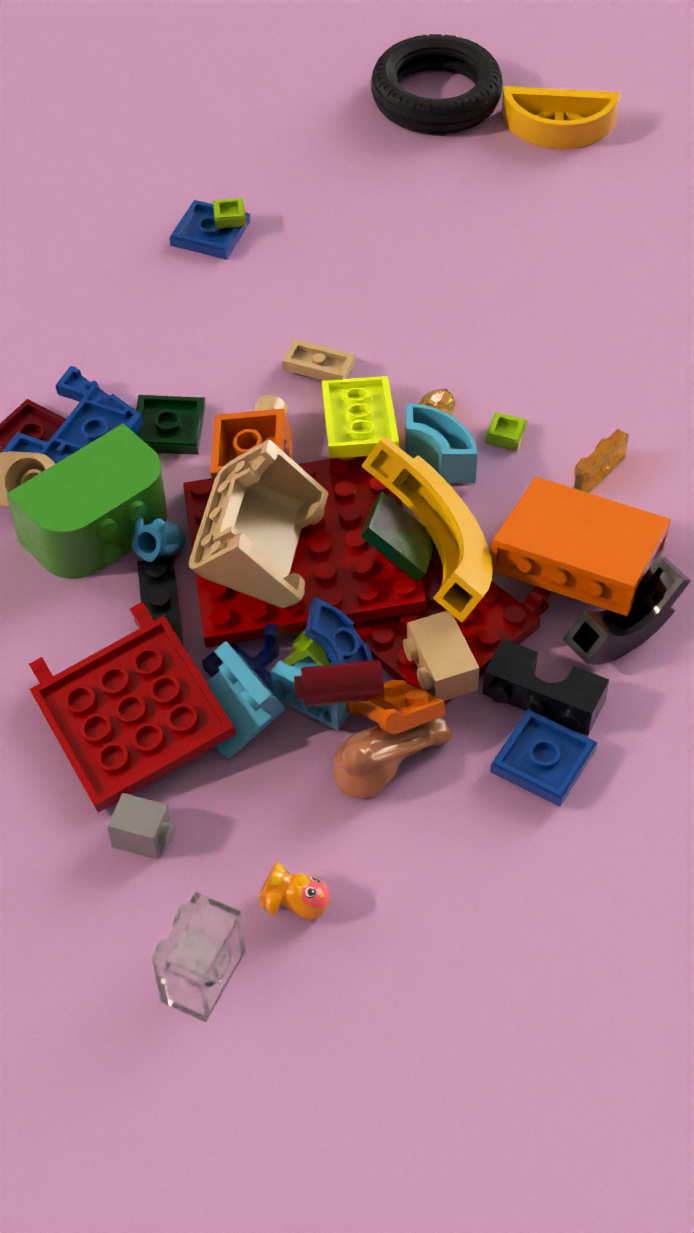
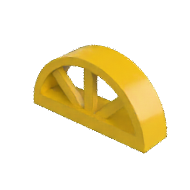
(559, 115)

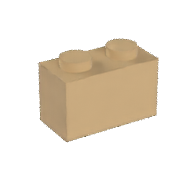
(441, 656)

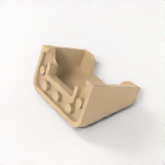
(256, 523)

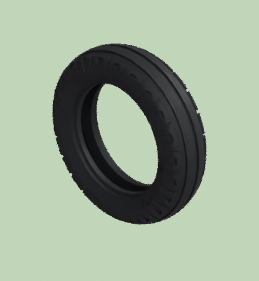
(429, 114)

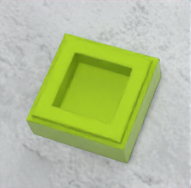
(229, 213)
(506, 431)

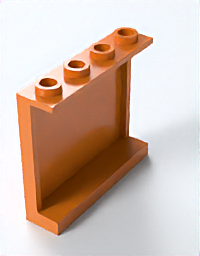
(578, 545)

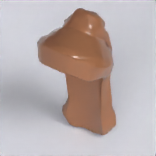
(372, 756)

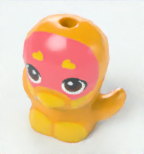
(297, 892)

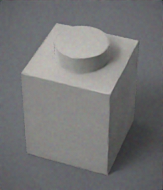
(140, 826)

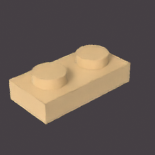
(318, 361)

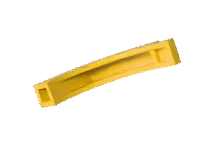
(447, 519)

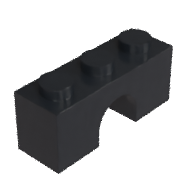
(570, 702)

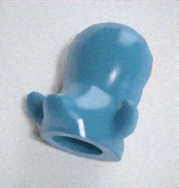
(157, 539)

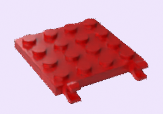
(492, 619)
(131, 710)

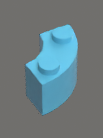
(441, 443)

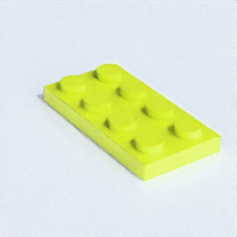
(358, 415)

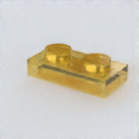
(601, 462)

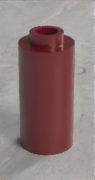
(340, 683)

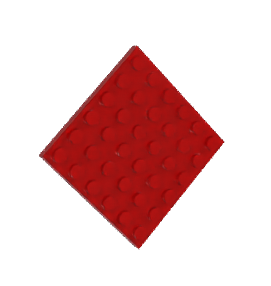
(328, 556)

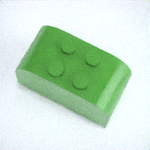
(87, 504)

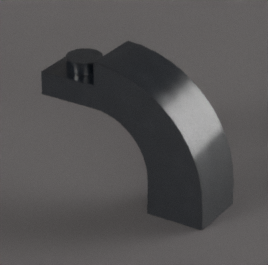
(609, 635)

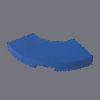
(335, 634)

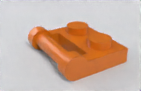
(401, 707)

